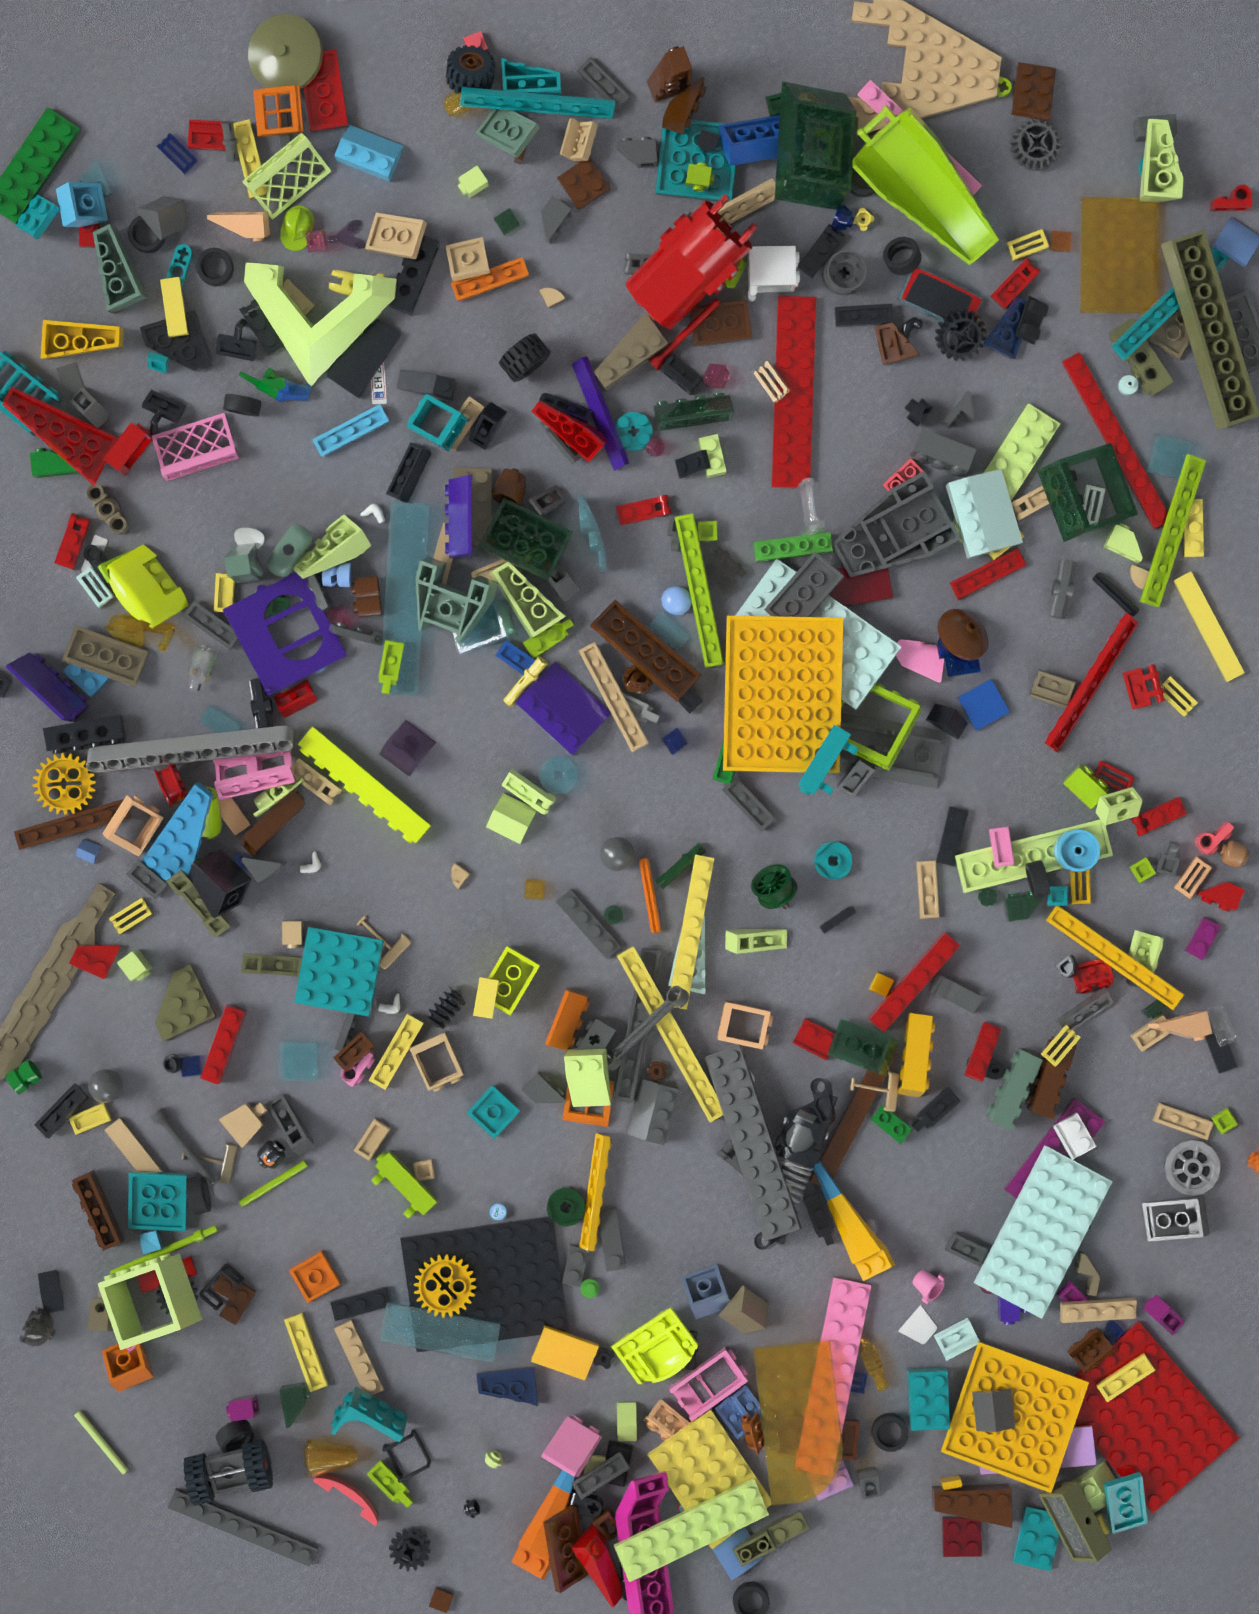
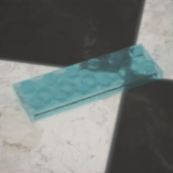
(447, 1335)

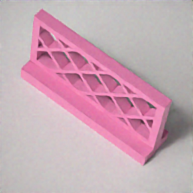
(199, 462)

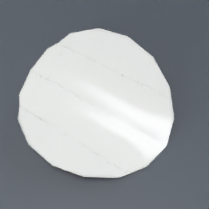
(248, 536)

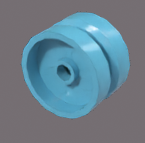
(1065, 850)

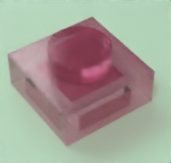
(316, 241)

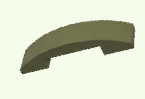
(183, 886)
(271, 964)

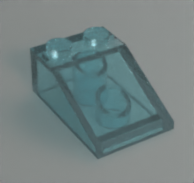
(492, 628)

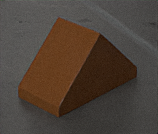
(606, 1523)

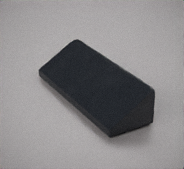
(408, 472)

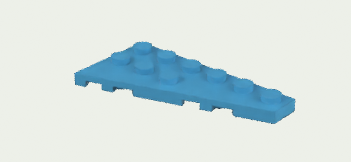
(181, 838)

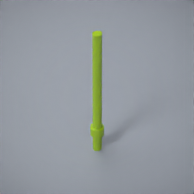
(198, 1236)

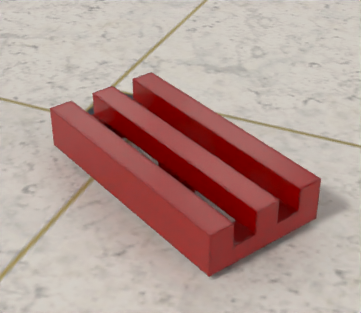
(1098, 770)

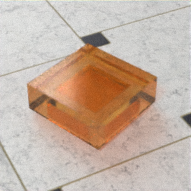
(1060, 241)

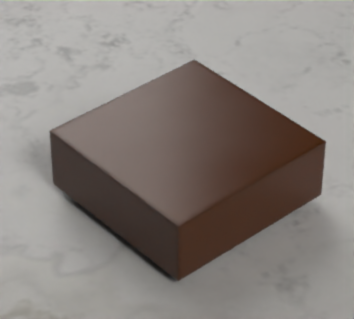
(441, 1600)

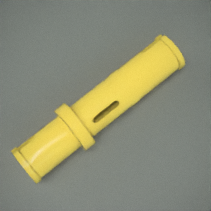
(531, 674)

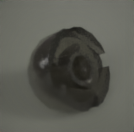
(38, 1328)

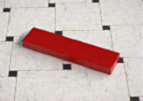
(987, 574)

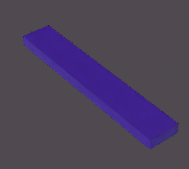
(600, 412)

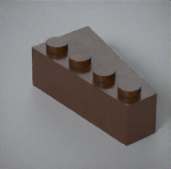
(976, 1502)

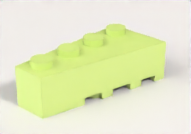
(527, 602)

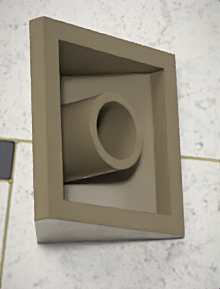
(746, 1311)

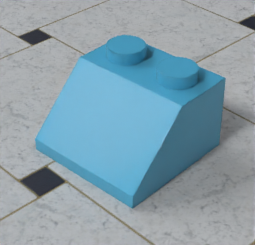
(81, 204)

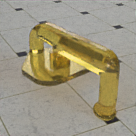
(131, 631)

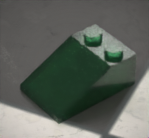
(863, 1047)

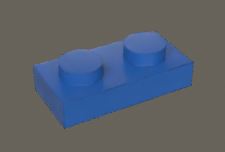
(514, 657)

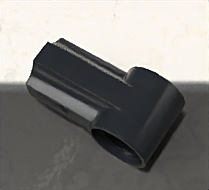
(101, 558)

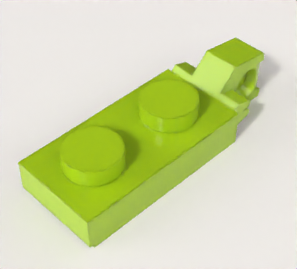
(548, 638)
(390, 665)
(389, 1484)

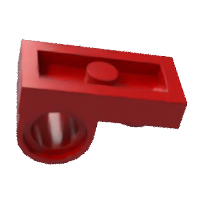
(1233, 203)

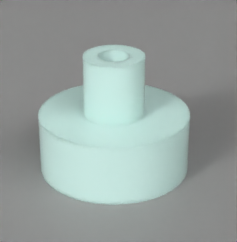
(1125, 388)

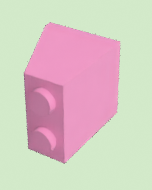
(572, 1446)

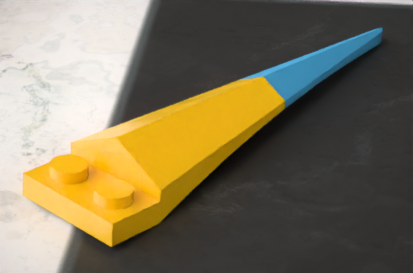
(859, 1240)

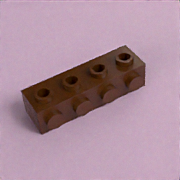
(98, 1210)

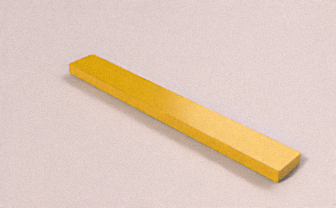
(1115, 957)

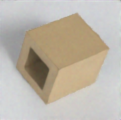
(292, 933)

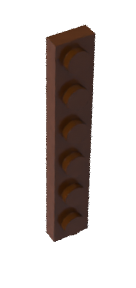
(67, 825)

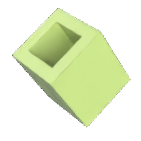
(472, 182)

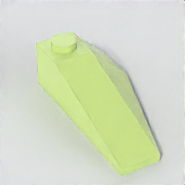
(1160, 171)
(340, 544)

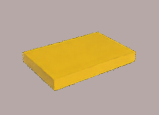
(564, 1352)

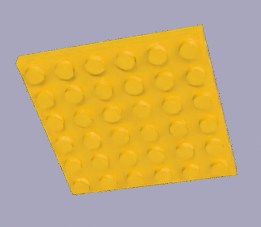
(1044, 1418)

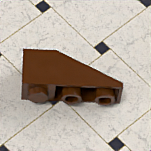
(680, 109)

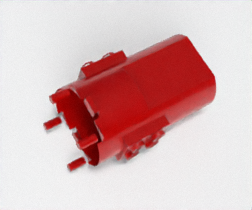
(689, 264)

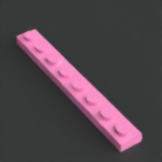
(877, 99)

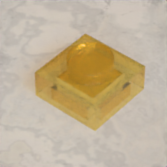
(534, 889)

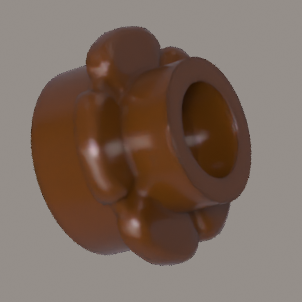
(651, 1070)

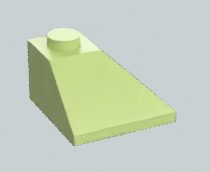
(1093, 1485)

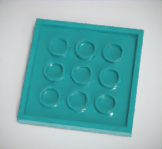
(681, 150)
(339, 971)

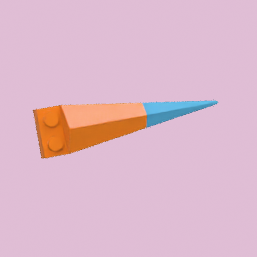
(533, 1550)

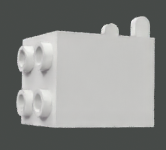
(772, 269)

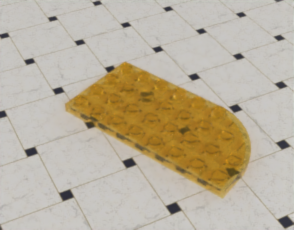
(799, 1419)

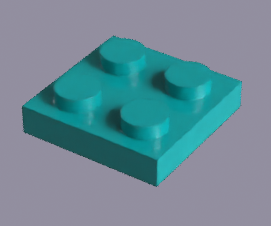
(37, 217)
(493, 1111)

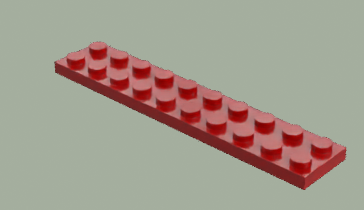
(795, 410)

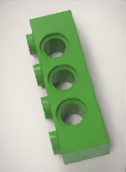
(792, 547)

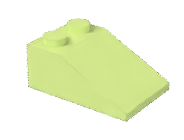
(588, 1077)

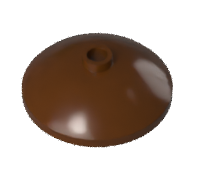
(963, 634)

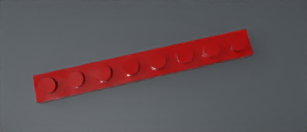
(1091, 682)

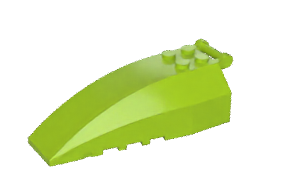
(919, 179)

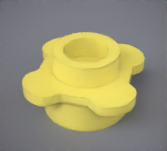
(862, 213)

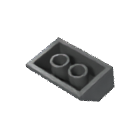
(652, 1111)

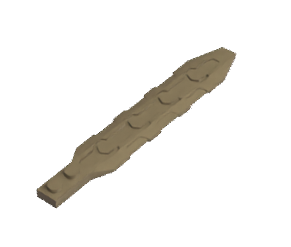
(49, 982)

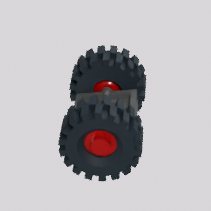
(228, 1472)

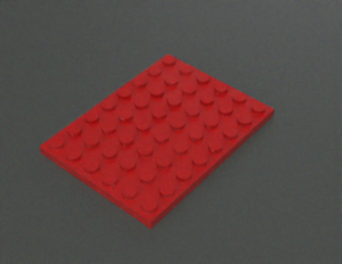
(1156, 1424)

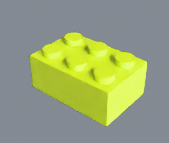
(514, 976)

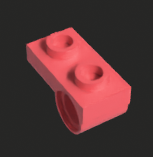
(1222, 833)

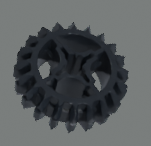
(957, 341)

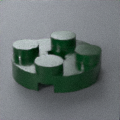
(559, 1215)

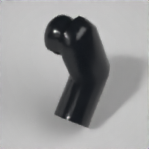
(909, 325)

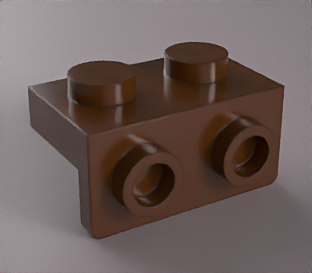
(1091, 1350)

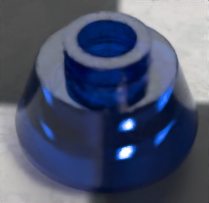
(843, 218)

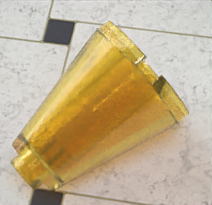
(327, 1457)

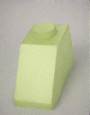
(1124, 543)

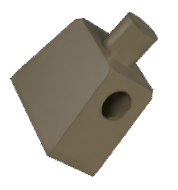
(97, 1319)

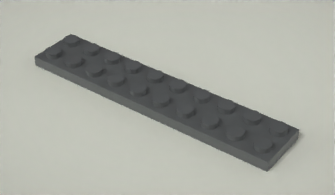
(753, 1142)

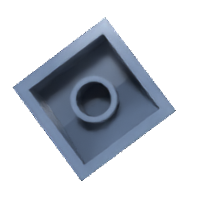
(705, 1291)

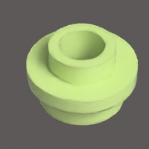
(493, 1459)

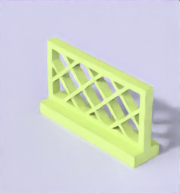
(280, 161)

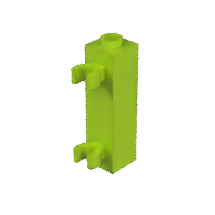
(405, 1182)

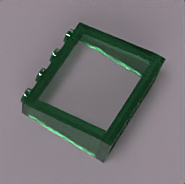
(1066, 501)

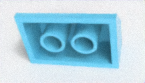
(368, 153)

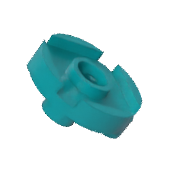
(640, 422)
(831, 871)

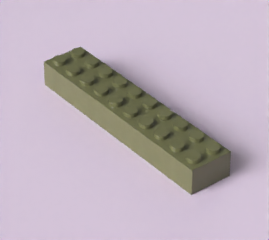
(1210, 329)

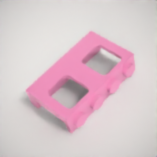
(256, 777)

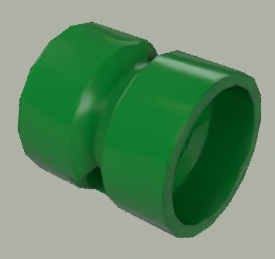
(21, 1078)

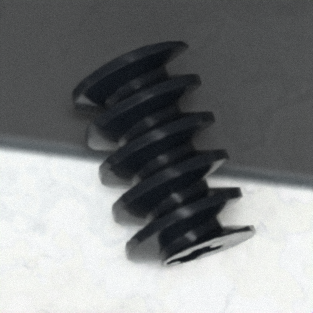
(445, 1009)

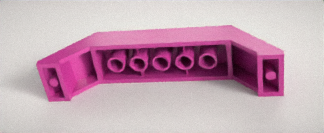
(635, 1514)

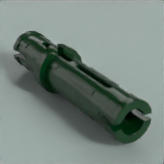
(686, 861)

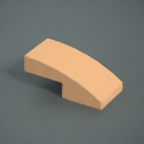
(233, 815)

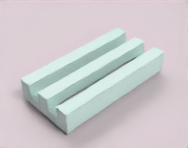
(105, 600)

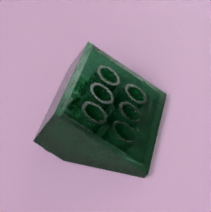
(693, 412)
(526, 539)

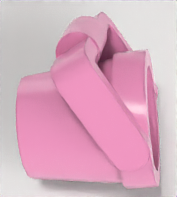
(929, 1285)

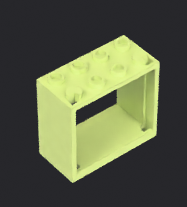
(176, 1291)

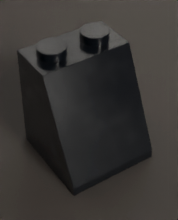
(219, 882)

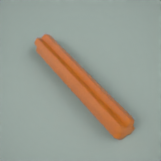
(650, 895)

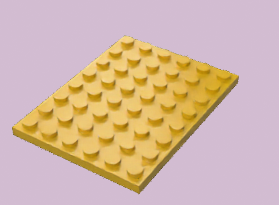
(781, 691)

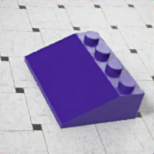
(460, 518)
(48, 687)
(563, 708)

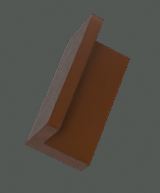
(354, 1052)

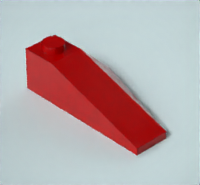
(577, 434)
(596, 1557)

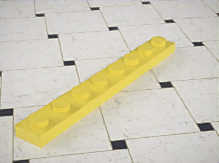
(692, 923)

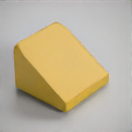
(881, 984)

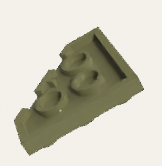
(183, 1004)

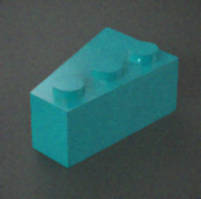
(527, 79)

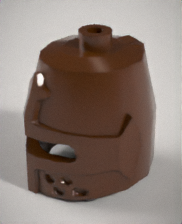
(510, 486)

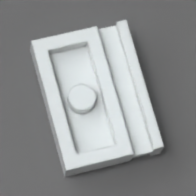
(1074, 1136)

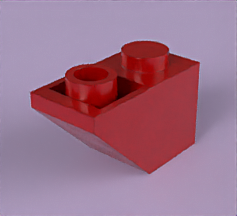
(1224, 894)

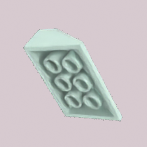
(984, 513)

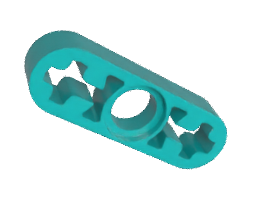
(187, 259)

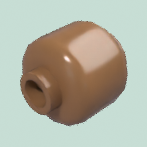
(1234, 854)

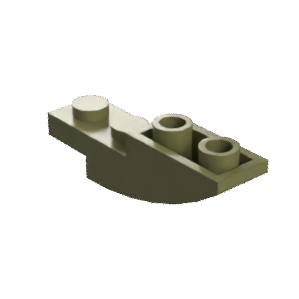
(769, 1537)

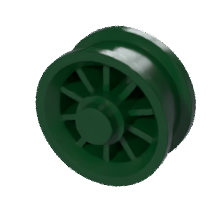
(774, 887)

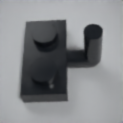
(236, 346)
(162, 407)

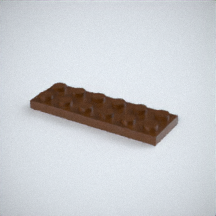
(645, 650)

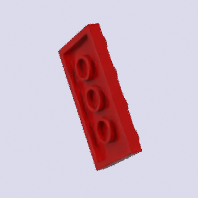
(325, 96)

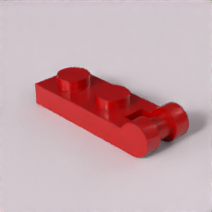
(1015, 284)
(643, 510)
(72, 541)
(1159, 816)

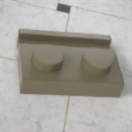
(1052, 688)

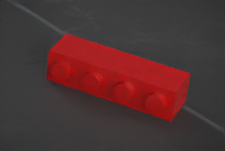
(223, 1044)

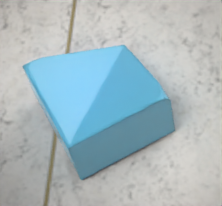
(150, 1241)

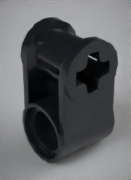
(585, 1505)

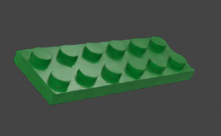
(34, 163)

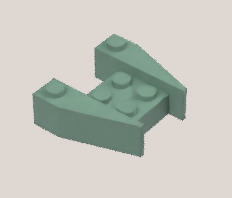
(449, 606)

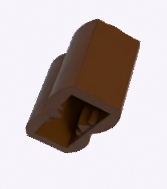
(367, 596)

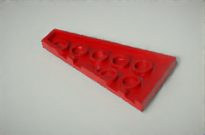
(71, 438)

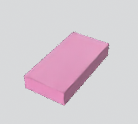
(1001, 846)

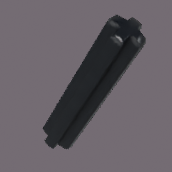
(1115, 594)

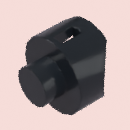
(917, 410)

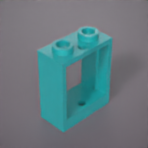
(451, 430)

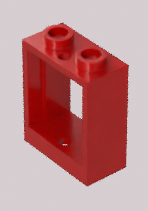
(128, 448)

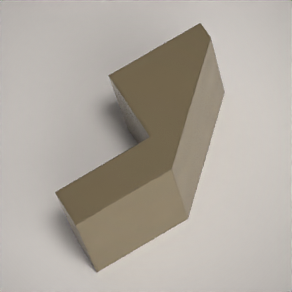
(1084, 1266)

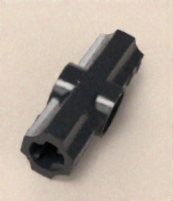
(260, 704)

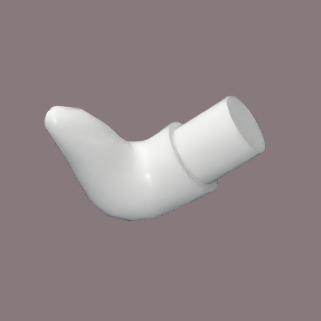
(378, 513)
(311, 868)
(391, 1009)

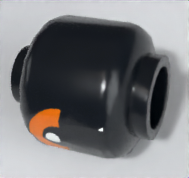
(271, 1154)

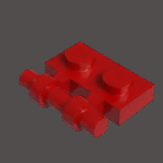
(1137, 687)

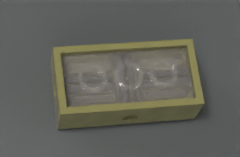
(1075, 1522)

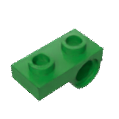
(891, 1125)

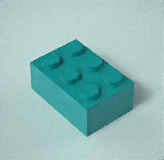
(928, 1398)

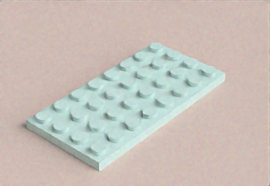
(864, 647)
(1043, 1232)

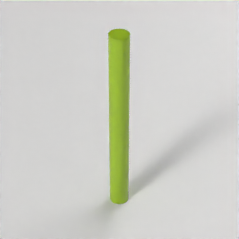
(273, 1183)

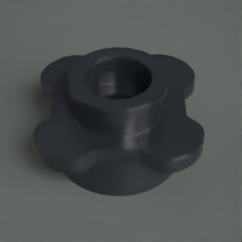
(603, 1352)

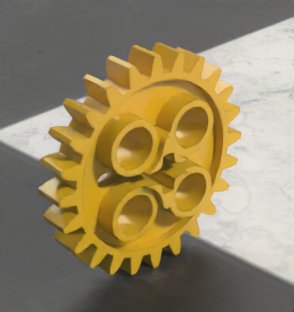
(63, 766)
(431, 1298)

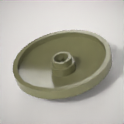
(285, 51)

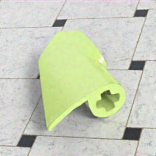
(272, 796)

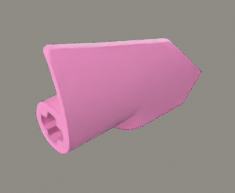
(921, 659)

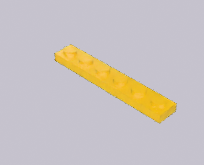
(594, 1193)

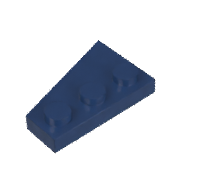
(1003, 335)
(511, 1384)

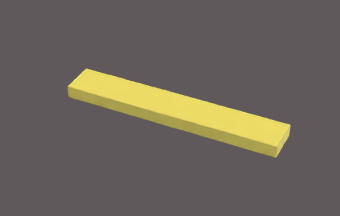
(1208, 626)

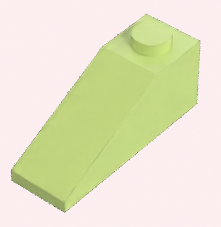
(755, 940)

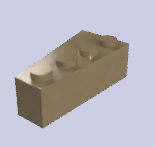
(631, 352)

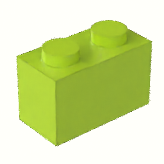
(1086, 785)

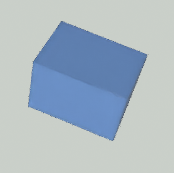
(88, 851)

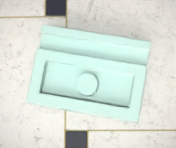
(957, 1339)

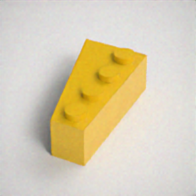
(916, 1055)

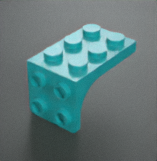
(363, 1407)

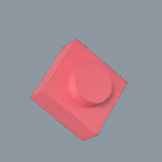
(477, 40)

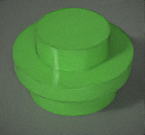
(589, 1288)

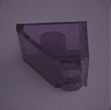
(407, 748)

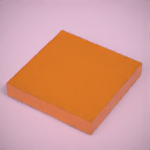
(314, 1276)

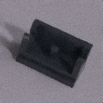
(681, 374)

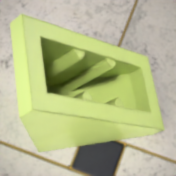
(626, 1421)

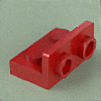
(1092, 976)

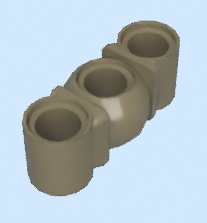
(100, 504)

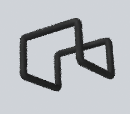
(206, 1288)
(387, 1448)

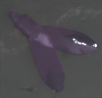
(344, 236)

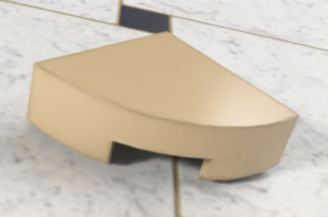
(551, 296)
(1138, 576)
(458, 875)

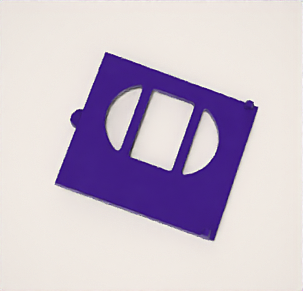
(252, 632)

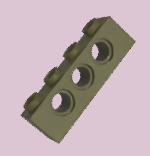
(1151, 362)

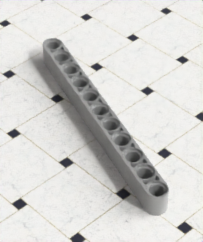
(190, 749)

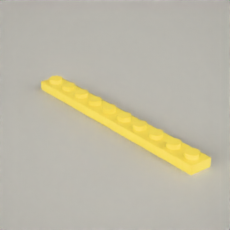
(671, 1034)

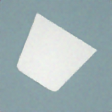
(919, 1326)

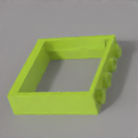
(876, 758)

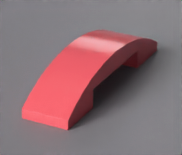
(328, 1481)

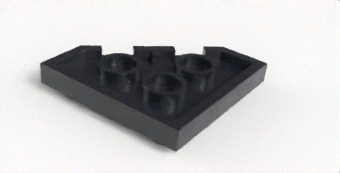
(186, 349)

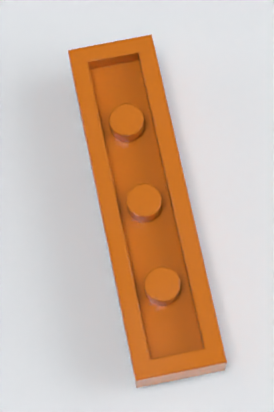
(498, 277)

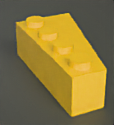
(71, 338)

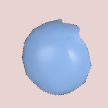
(676, 600)

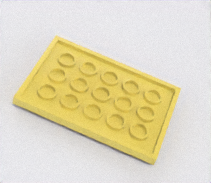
(703, 1464)

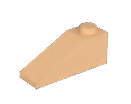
(247, 224)
(1189, 1025)

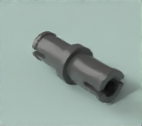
(230, 141)

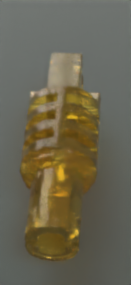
(873, 1364)

